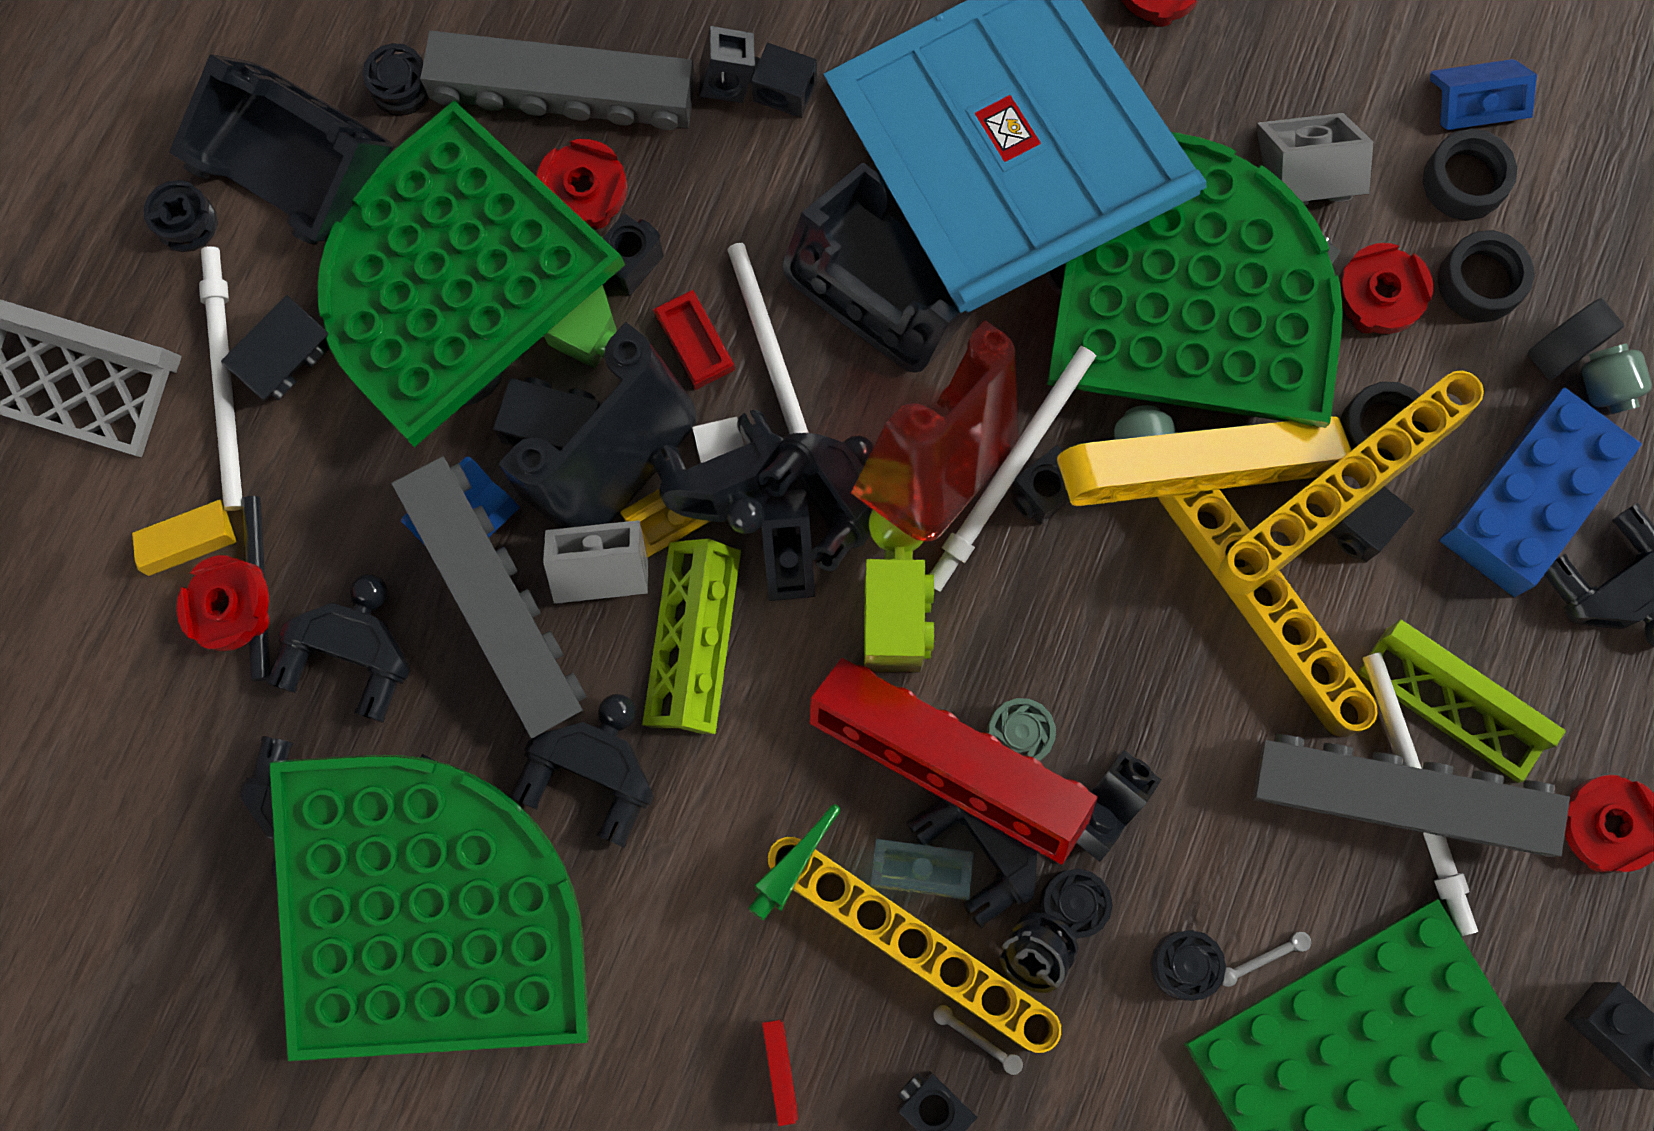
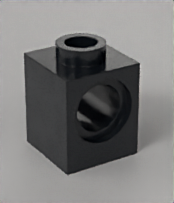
(726, 64)
(784, 79)
(640, 234)
(1026, 498)
(1372, 525)
(957, 1115)

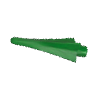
(781, 879)

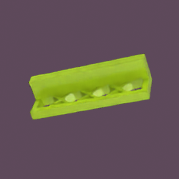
(699, 634)
(1475, 691)

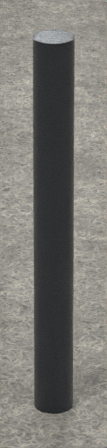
(255, 554)

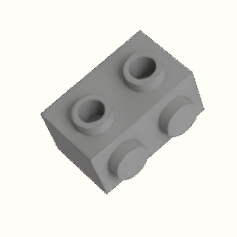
(598, 565)

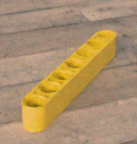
(1199, 461)
(1364, 465)
(1269, 620)
(937, 950)

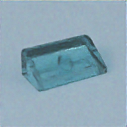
(922, 869)

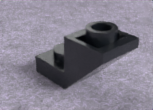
(1121, 795)

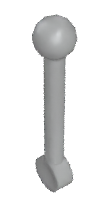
(1298, 941)
(1011, 1063)

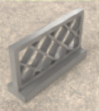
(94, 345)

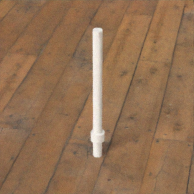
(215, 295)
(767, 339)
(959, 545)
(1450, 884)

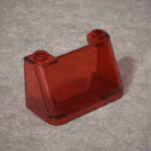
(935, 465)

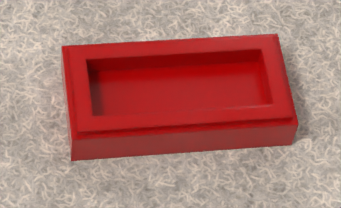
(694, 339)
(780, 1072)

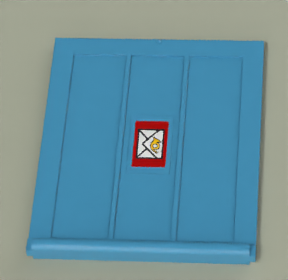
(1011, 140)

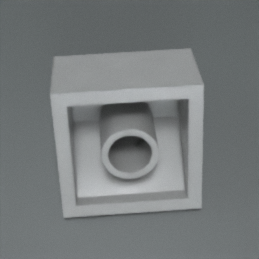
(1318, 156)

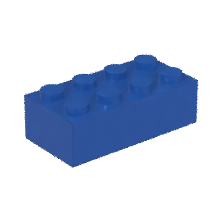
(1540, 493)

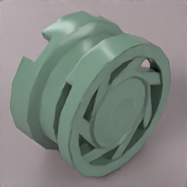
(1024, 727)

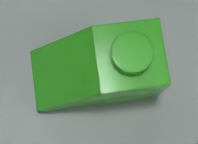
(585, 330)

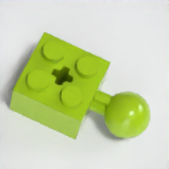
(896, 603)

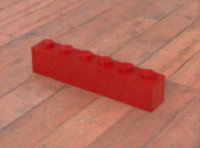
(953, 760)

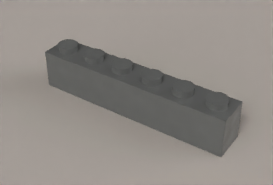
(559, 80)
(488, 597)
(1412, 797)

